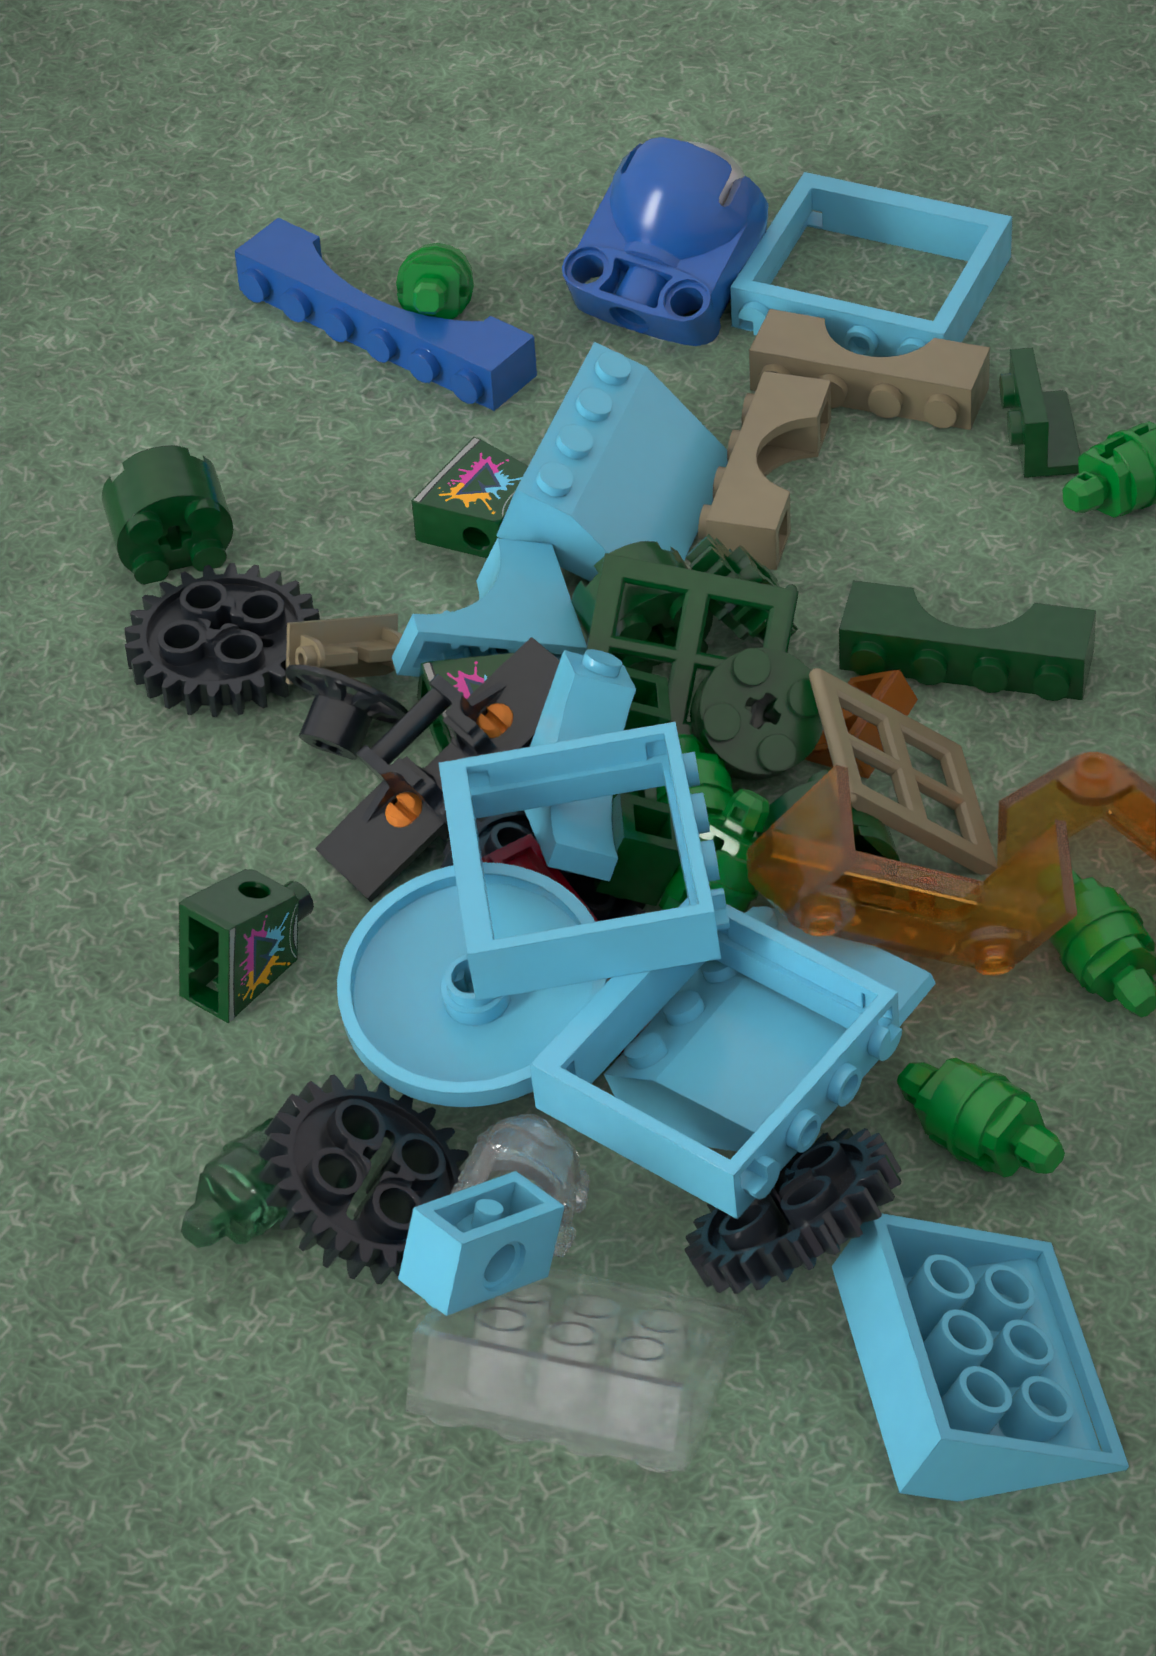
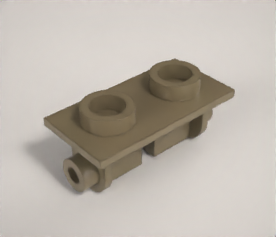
(345, 645)

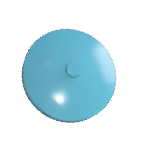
(413, 997)

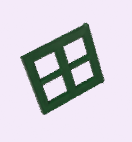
(698, 591)

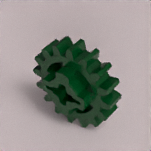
(714, 558)

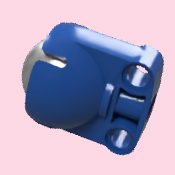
(668, 241)

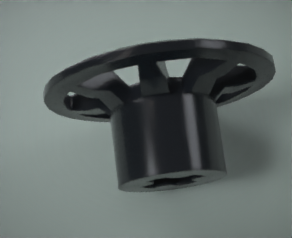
(337, 718)

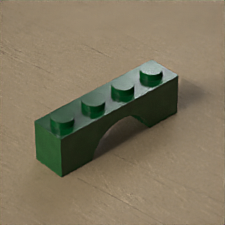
(1037, 653)
(640, 823)

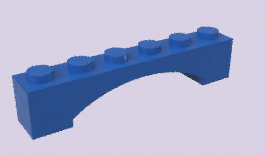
(472, 358)

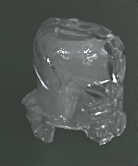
(539, 1154)

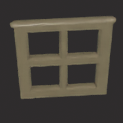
(908, 815)

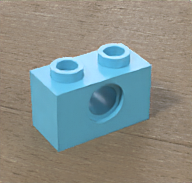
(480, 1242)

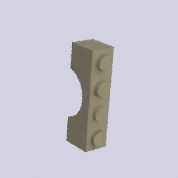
(933, 384)
(779, 425)

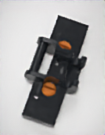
(408, 804)

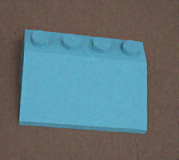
(615, 468)
(735, 1048)
(972, 1360)

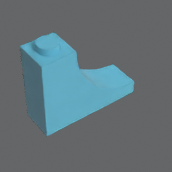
(518, 600)
(585, 699)

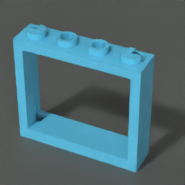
(884, 217)
(567, 774)
(627, 1003)

